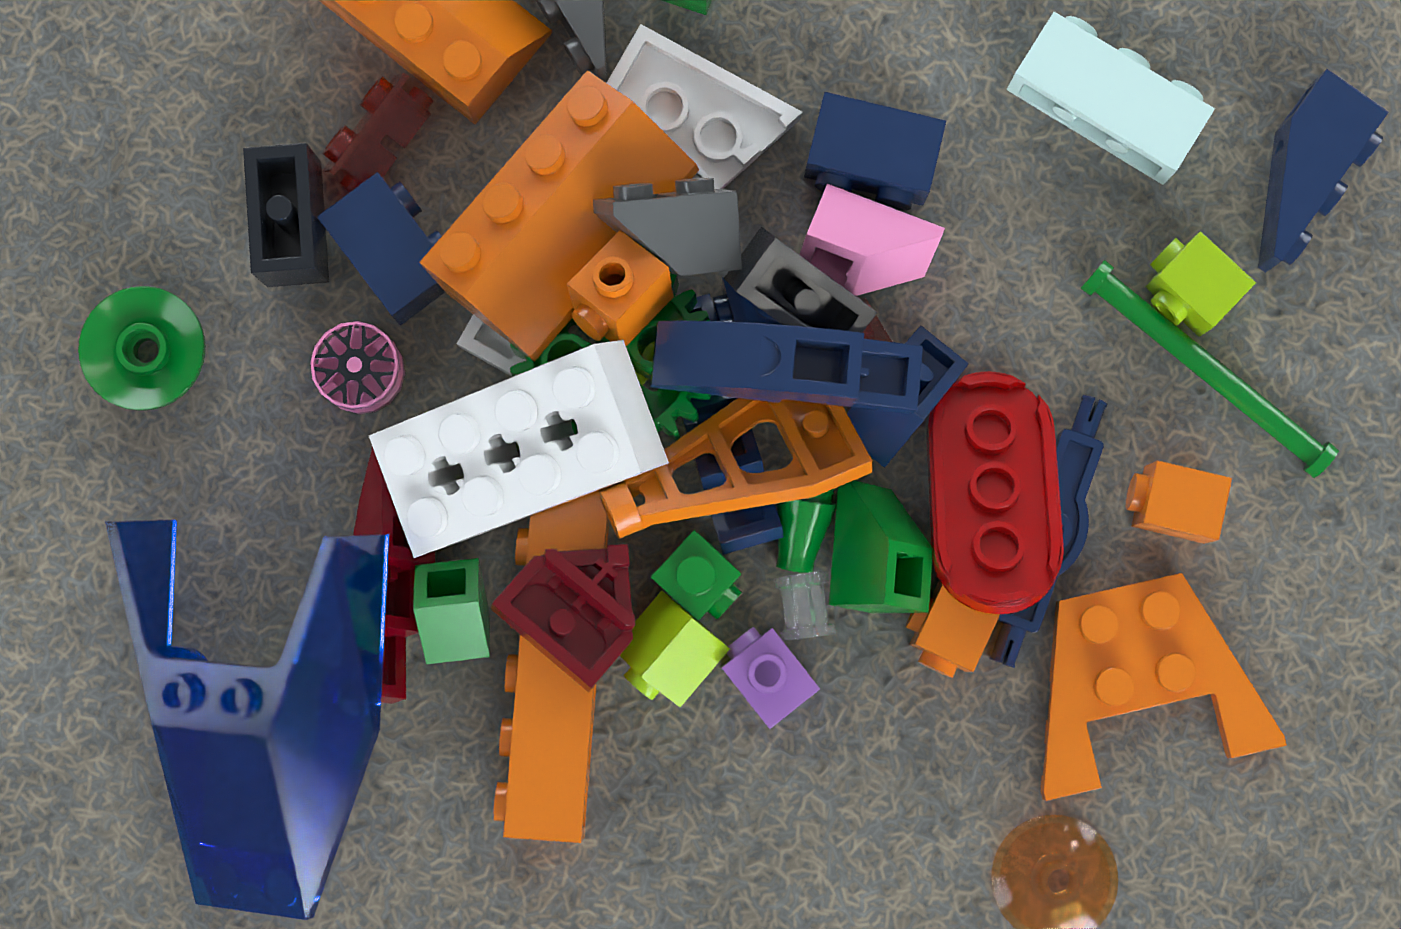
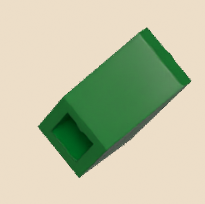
(878, 554)

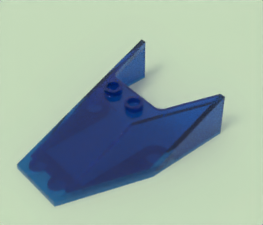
(261, 754)

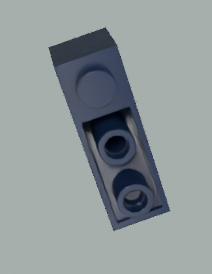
(1309, 157)

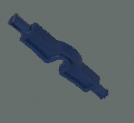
(1076, 462)

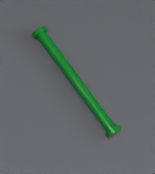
(1211, 370)

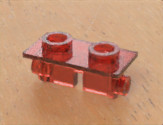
(388, 113)

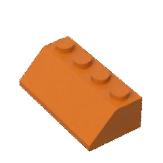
(452, 46)
(537, 216)

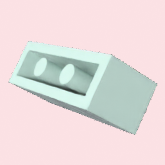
(1111, 97)

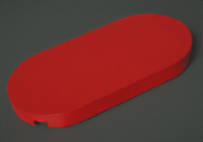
(994, 493)

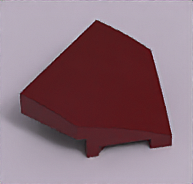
(573, 609)

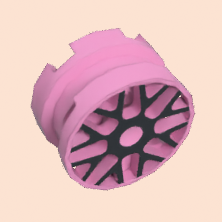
(358, 368)

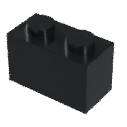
(282, 215)
(795, 289)

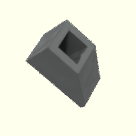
(684, 229)

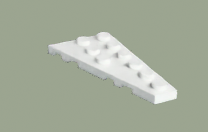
(701, 108)

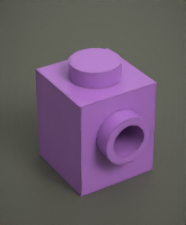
(768, 675)

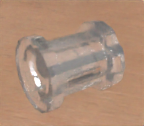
(804, 605)

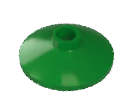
(112, 342)

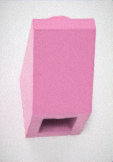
(867, 242)

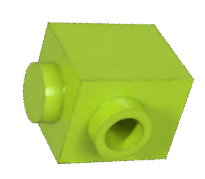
(1196, 283)
(670, 651)

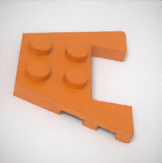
(1135, 653)

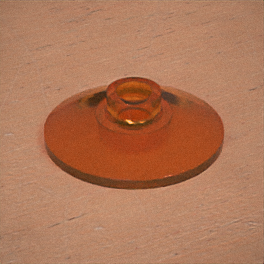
(1037, 850)

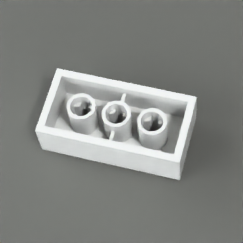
(460, 464)

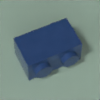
(875, 150)
(385, 244)

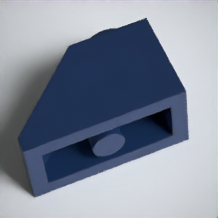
(886, 431)

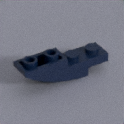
(786, 363)

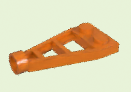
(817, 435)

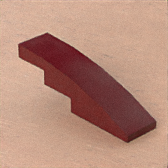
(379, 516)

